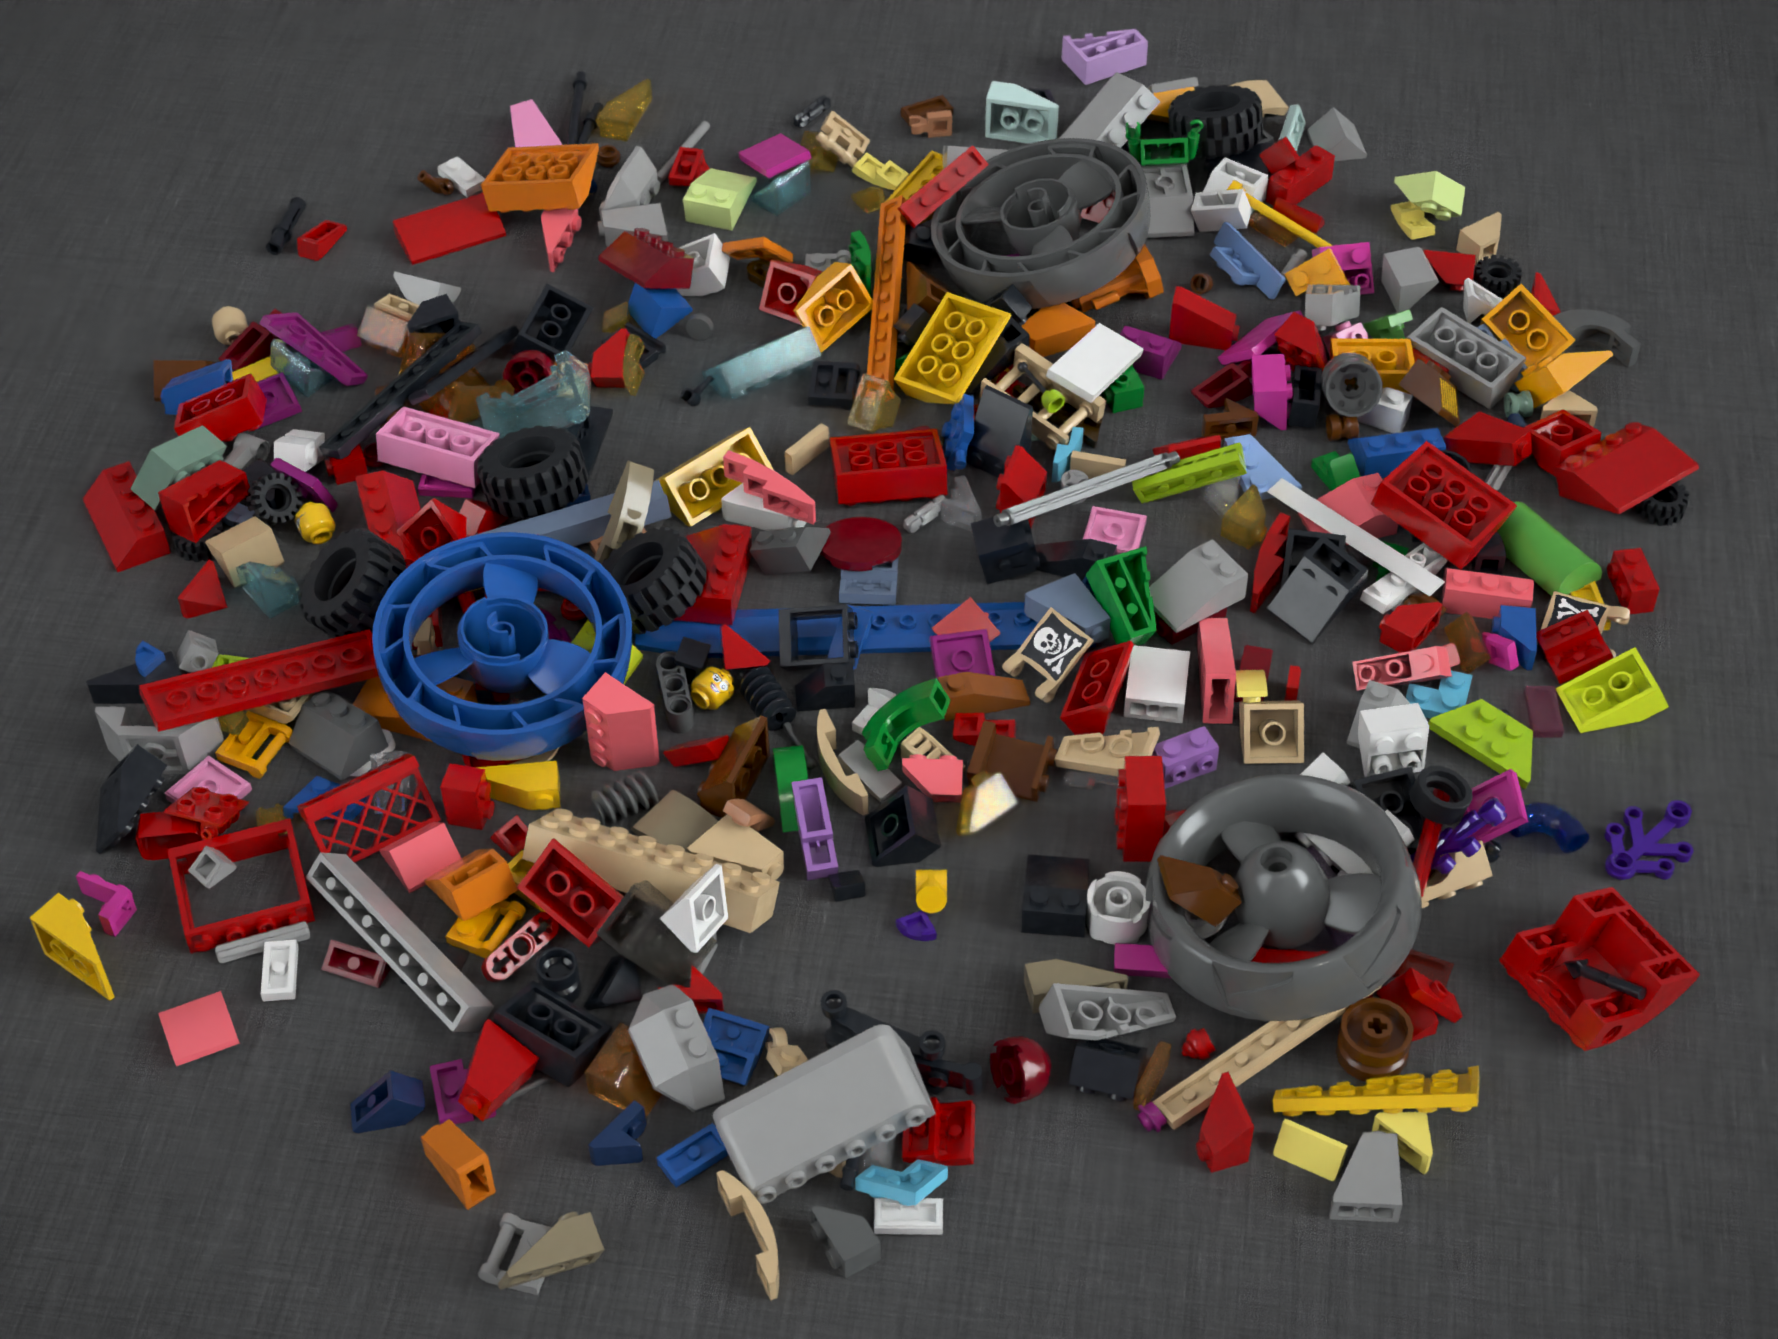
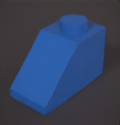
(1520, 626)

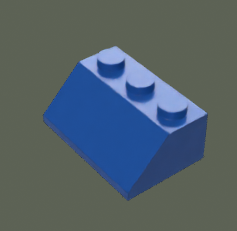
(1387, 451)

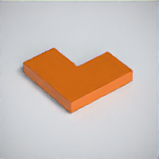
(757, 247)

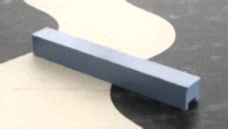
(584, 520)

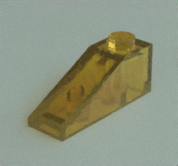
(624, 112)

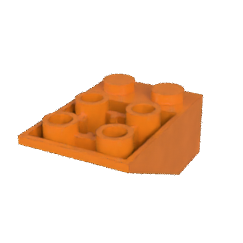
(473, 883)

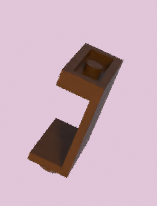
(1019, 761)

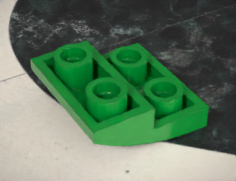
(861, 258)

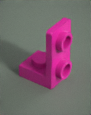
(118, 901)

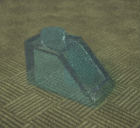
(268, 587)

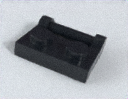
(825, 383)

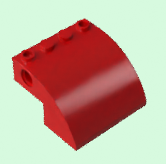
(1614, 940)

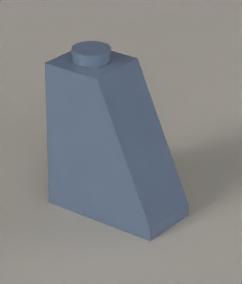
(1073, 602)

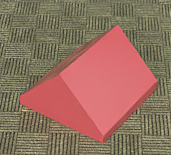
(421, 855)

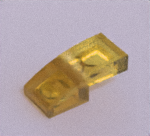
(632, 370)

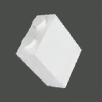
(1157, 684)

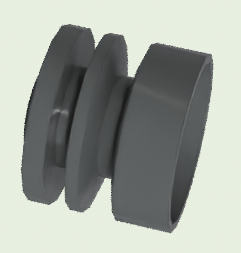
(1351, 399)

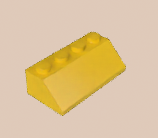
(700, 483)

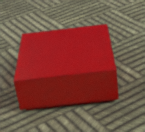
(1293, 683)

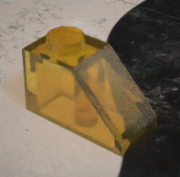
(1245, 520)
(983, 802)

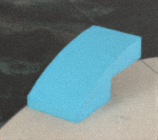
(1063, 454)

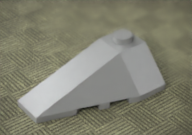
(1102, 1011)

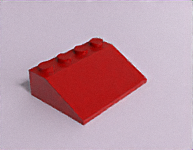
(888, 466)
(1623, 469)
(1442, 504)
(726, 562)

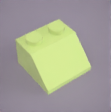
(1433, 193)

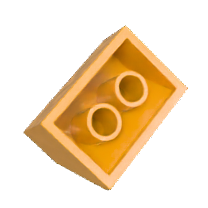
(1389, 356)

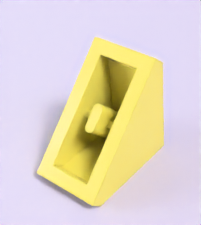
(1412, 1136)

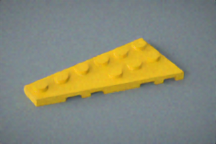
(1385, 1093)

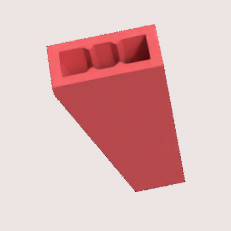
(1216, 671)

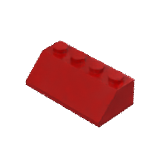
(387, 506)
(124, 520)

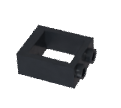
(789, 636)

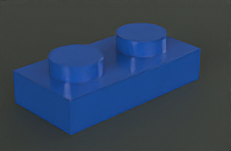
(692, 1155)

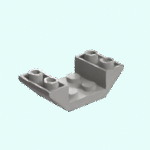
(1169, 201)
(176, 747)

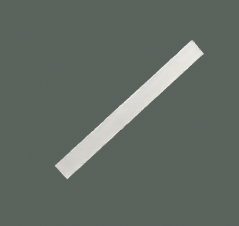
(1356, 537)

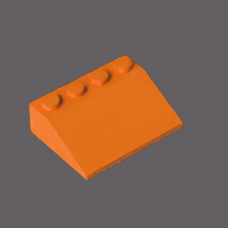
(541, 178)

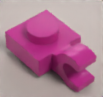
(1502, 651)

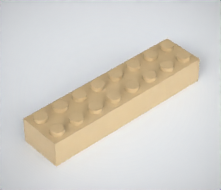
(630, 859)

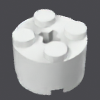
(1117, 908)

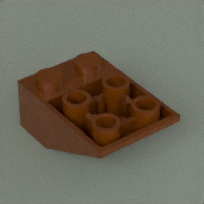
(924, 289)

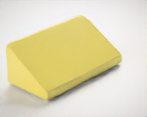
(1310, 1150)

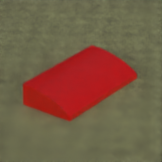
(448, 229)

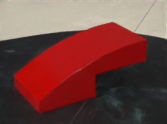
(968, 727)

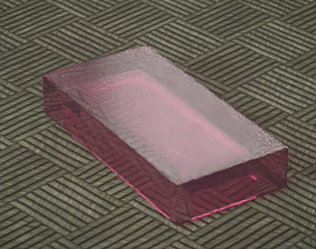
(1543, 711)

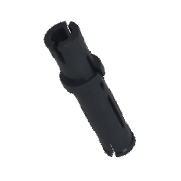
(283, 231)

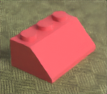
(1483, 593)

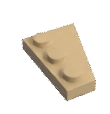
(1104, 753)

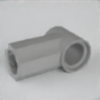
(247, 450)

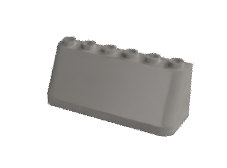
(823, 1112)

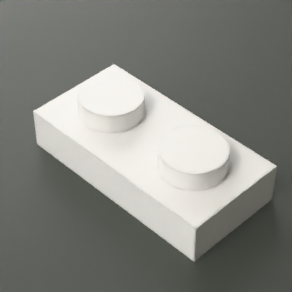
(462, 175)
(279, 970)

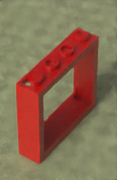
(238, 847)

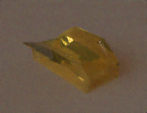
(820, 158)
(874, 405)

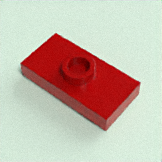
(1433, 995)

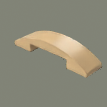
(849, 787)
(738, 1200)

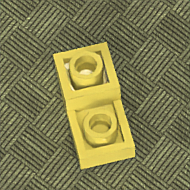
(1251, 685)

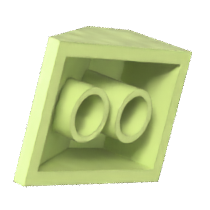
(717, 198)

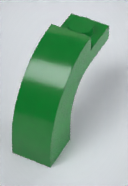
(900, 716)
(789, 767)

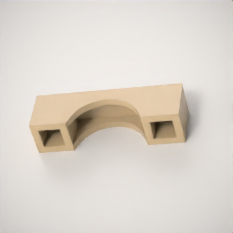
(1466, 873)

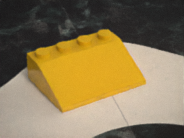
(950, 350)

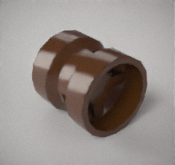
(1341, 426)

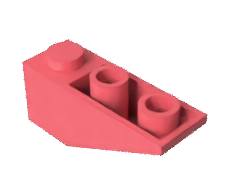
(558, 233)
(1403, 667)

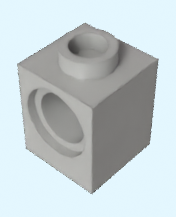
(196, 652)

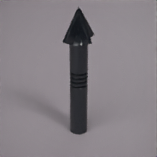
(1581, 968)

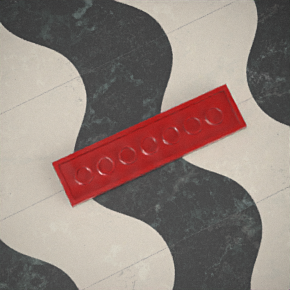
(260, 680)

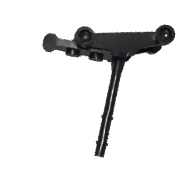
(926, 1051)

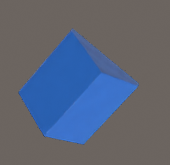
(657, 308)

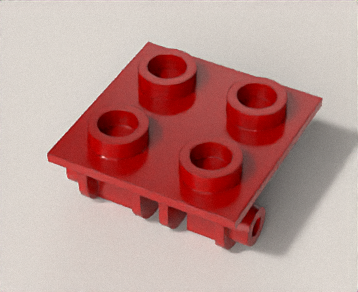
(211, 809)

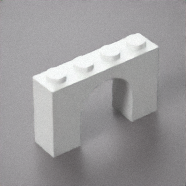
(1335, 853)

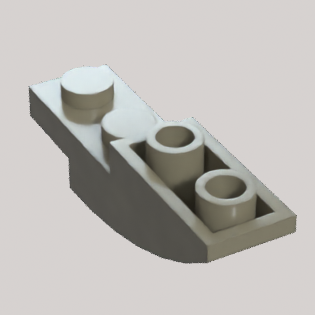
(627, 508)

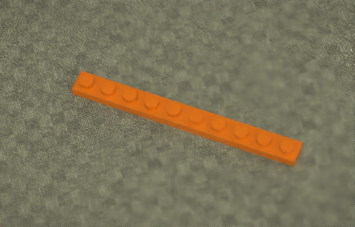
(887, 291)

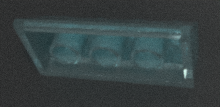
(763, 363)

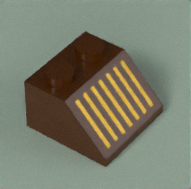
(1432, 387)

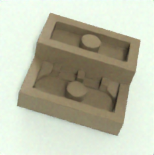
(675, 821)

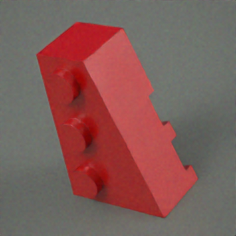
(203, 499)

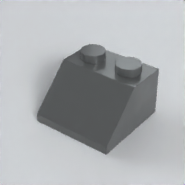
(788, 549)

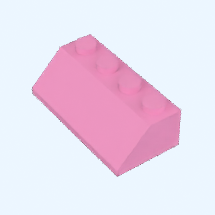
(434, 445)

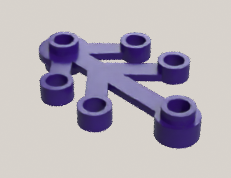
(1676, 816)
(1455, 840)

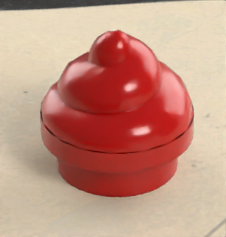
(1198, 1044)

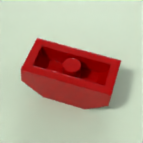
(687, 166)

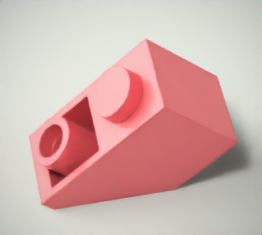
(936, 778)

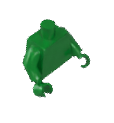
(1163, 151)

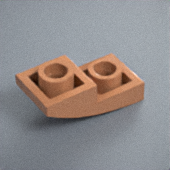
(747, 814)

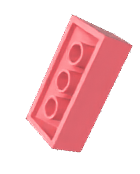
(620, 726)

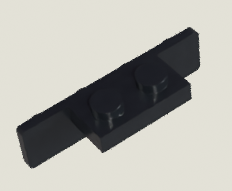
(591, 434)

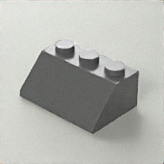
(336, 734)

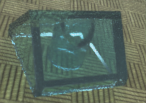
(784, 190)
(297, 368)

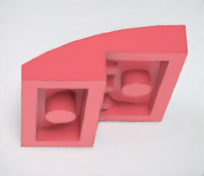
(198, 1028)

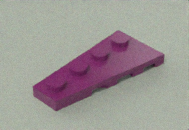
(311, 343)

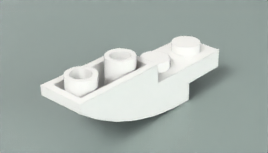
(1393, 590)

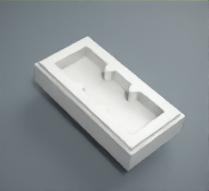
(895, 1218)

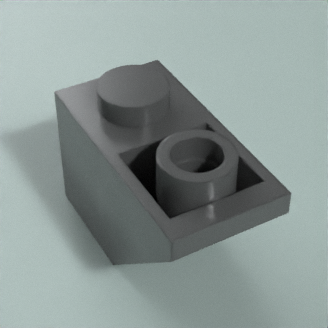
(847, 1238)

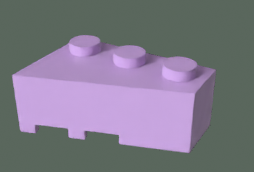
(1103, 56)

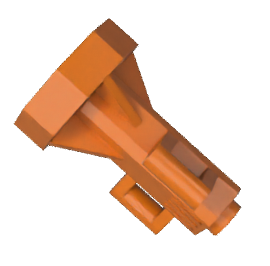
(1138, 278)

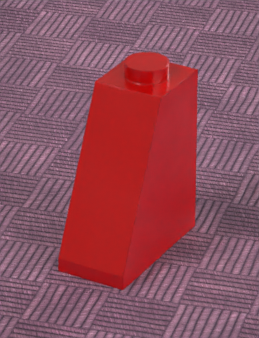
(1201, 322)
(1490, 441)
(495, 1071)

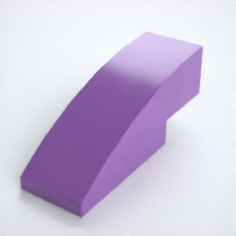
(814, 828)

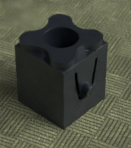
(1004, 549)

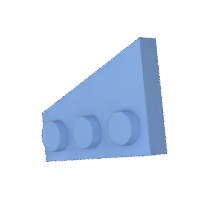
(1261, 466)

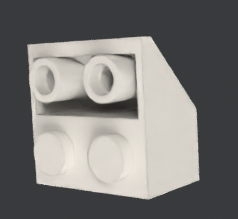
(1229, 170)
(1392, 738)

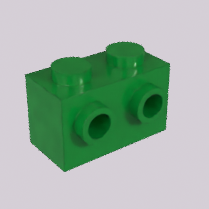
(1125, 392)

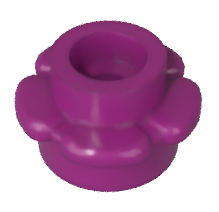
(1151, 1117)

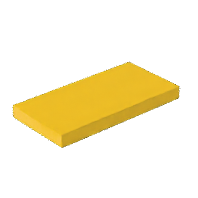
(919, 177)

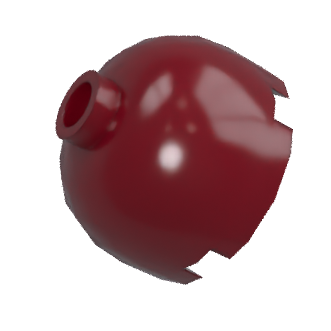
(527, 369)
(1020, 1067)

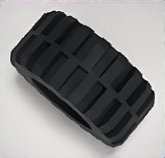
(1228, 115)
(532, 471)
(658, 576)
(349, 582)

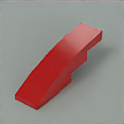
(1270, 561)

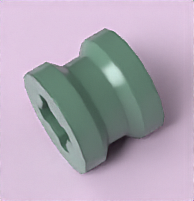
(1518, 403)

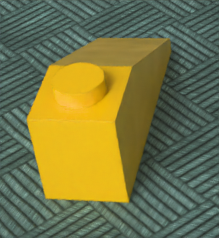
(526, 784)

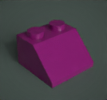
(1157, 352)

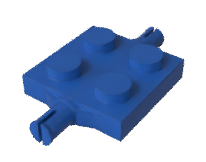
(958, 433)

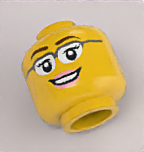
(315, 523)
(712, 688)

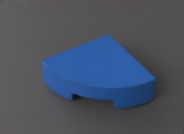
(148, 658)

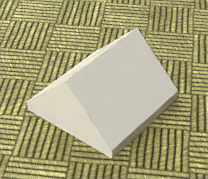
(699, 910)

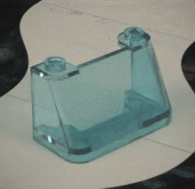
(554, 401)

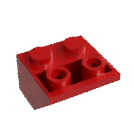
(1301, 343)
(1021, 482)

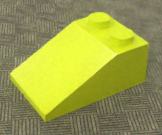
(1613, 694)

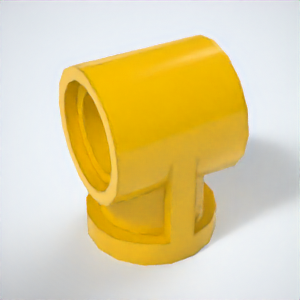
(931, 890)

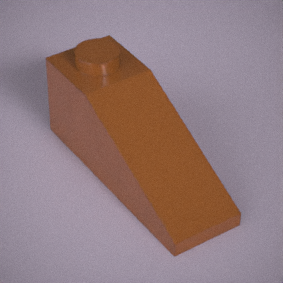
(982, 693)

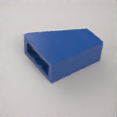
(194, 384)

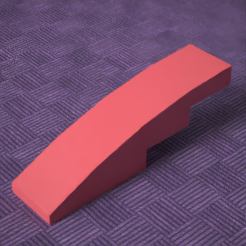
(777, 491)

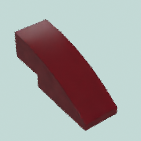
(250, 346)
(1229, 382)

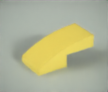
(885, 176)
(1412, 220)

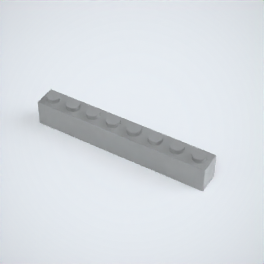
(400, 942)

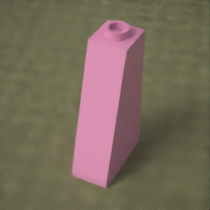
(531, 126)

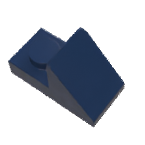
(617, 1140)

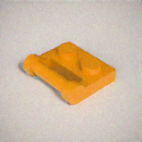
(239, 749)
(472, 932)

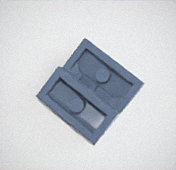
(870, 586)

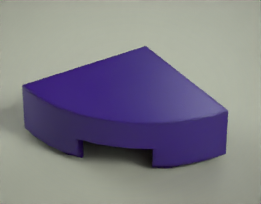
(917, 926)

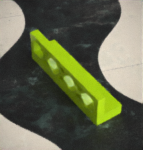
(1192, 473)

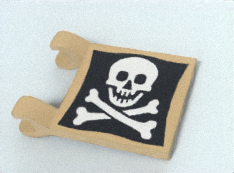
(1565, 606)
(1052, 650)

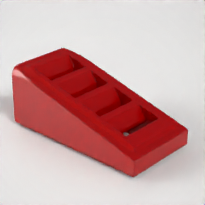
(318, 241)

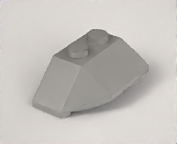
(633, 184)
(677, 1049)

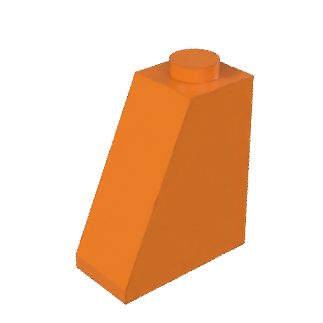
(1056, 329)
(459, 1163)

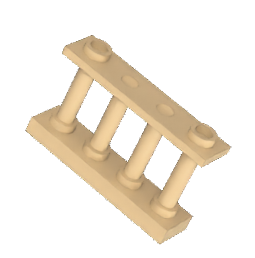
(1040, 427)

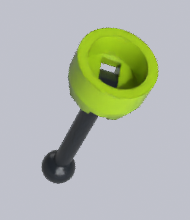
(1051, 399)

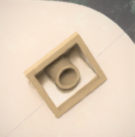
(245, 543)

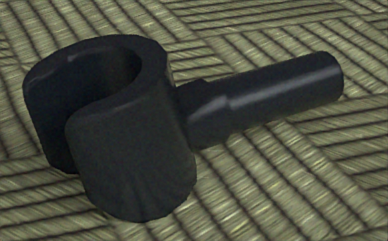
(693, 396)

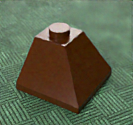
(1199, 889)

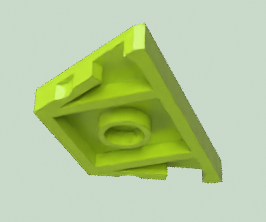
(1488, 737)

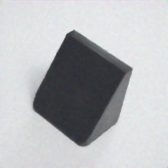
(847, 885)

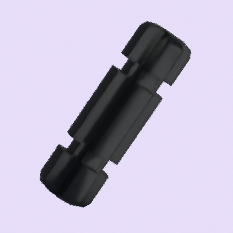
(812, 111)

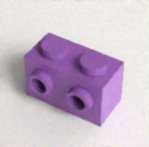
(1187, 756)

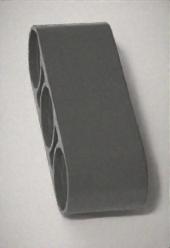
(674, 693)

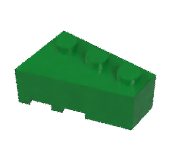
(1124, 594)

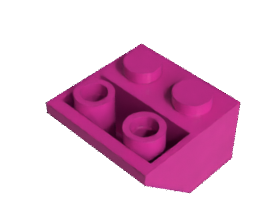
(1355, 263)
(1271, 388)

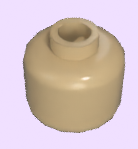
(228, 324)

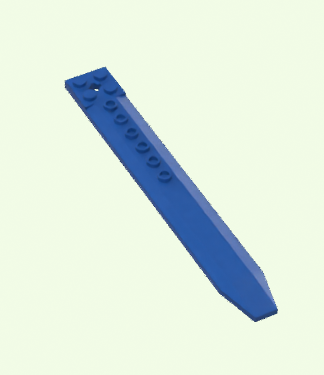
(891, 631)

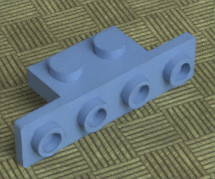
(1244, 262)

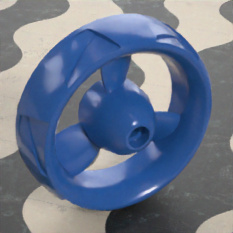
(500, 643)

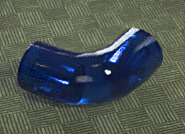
(1555, 822)

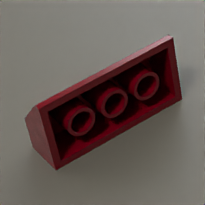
(649, 260)

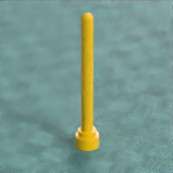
(1281, 219)

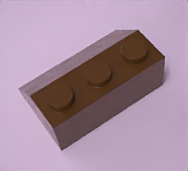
(737, 766)

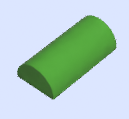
(1546, 553)

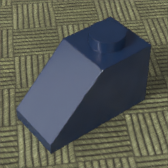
(388, 1103)

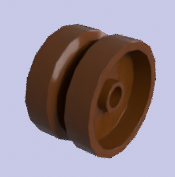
(1374, 1039)

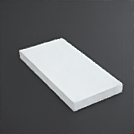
(1094, 362)

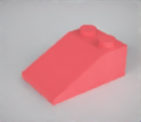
(1354, 503)

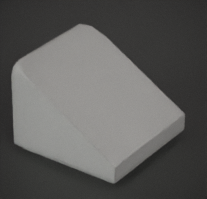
(211, 867)

